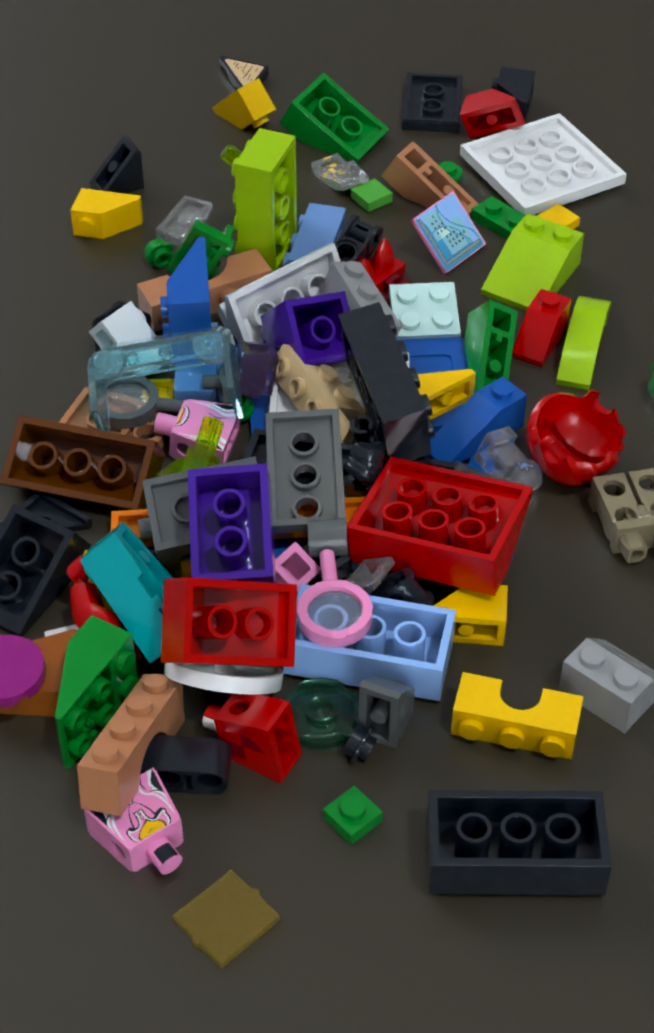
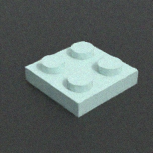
(425, 310)

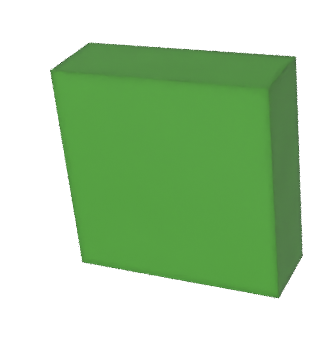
(371, 195)

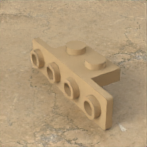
(316, 388)

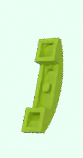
(583, 342)

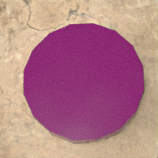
(20, 669)

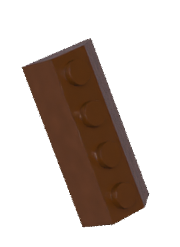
(80, 463)

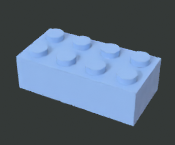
(403, 644)

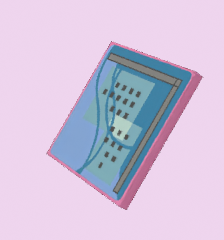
(448, 232)

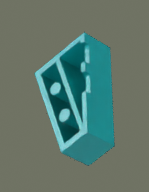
(131, 585)

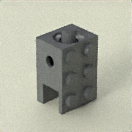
(169, 515)

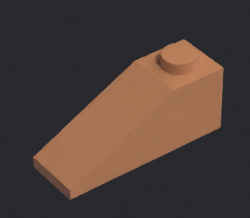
(422, 179)

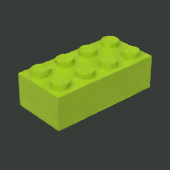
(266, 195)

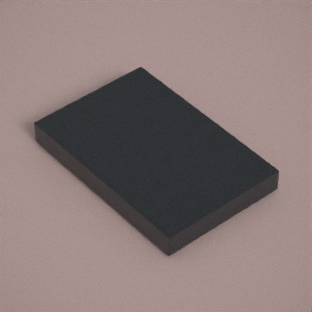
(432, 102)

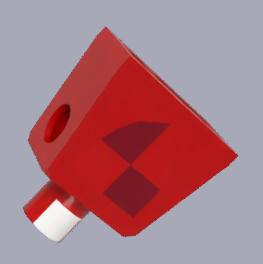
(258, 731)

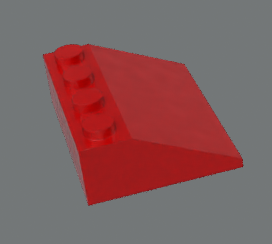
(441, 524)

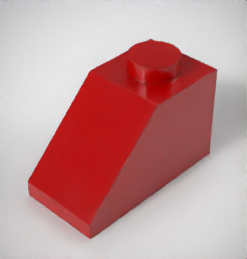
(490, 113)
(542, 327)

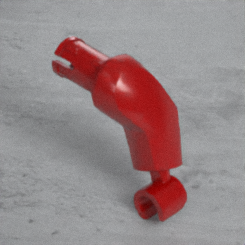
(87, 601)

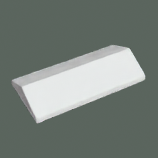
(293, 281)

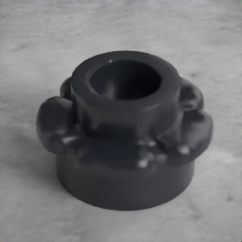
(360, 743)

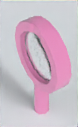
(334, 610)

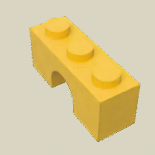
(543, 729)

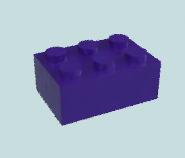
(231, 523)

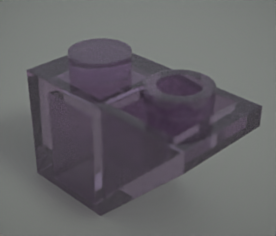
(256, 368)

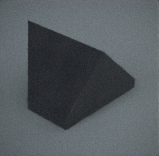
(121, 170)

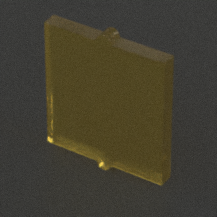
(226, 918)

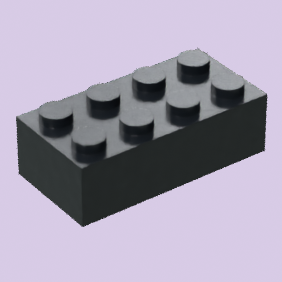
(386, 382)
(517, 842)

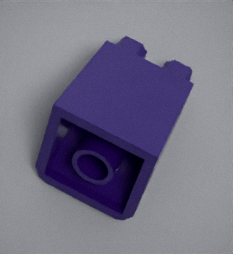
(308, 327)

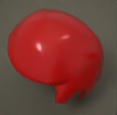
(574, 437)

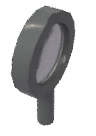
(136, 402)

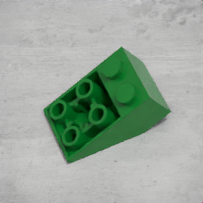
(93, 685)

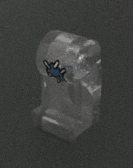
(505, 461)

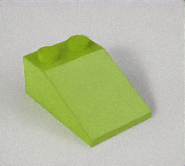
(533, 258)

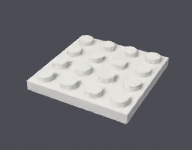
(542, 164)

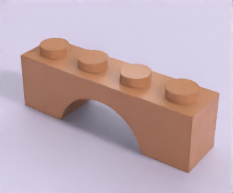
(239, 272)
(114, 761)

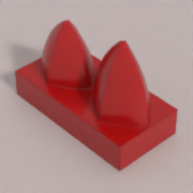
(383, 264)

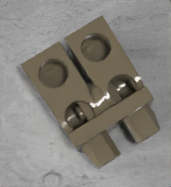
(627, 513)

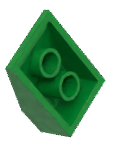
(333, 121)

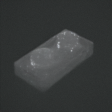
(181, 218)

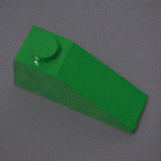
(490, 342)

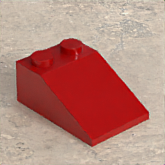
(228, 622)

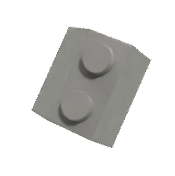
(610, 680)

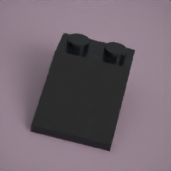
(33, 566)

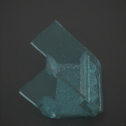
(161, 355)

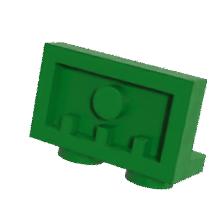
(216, 243)

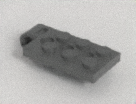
(326, 493)

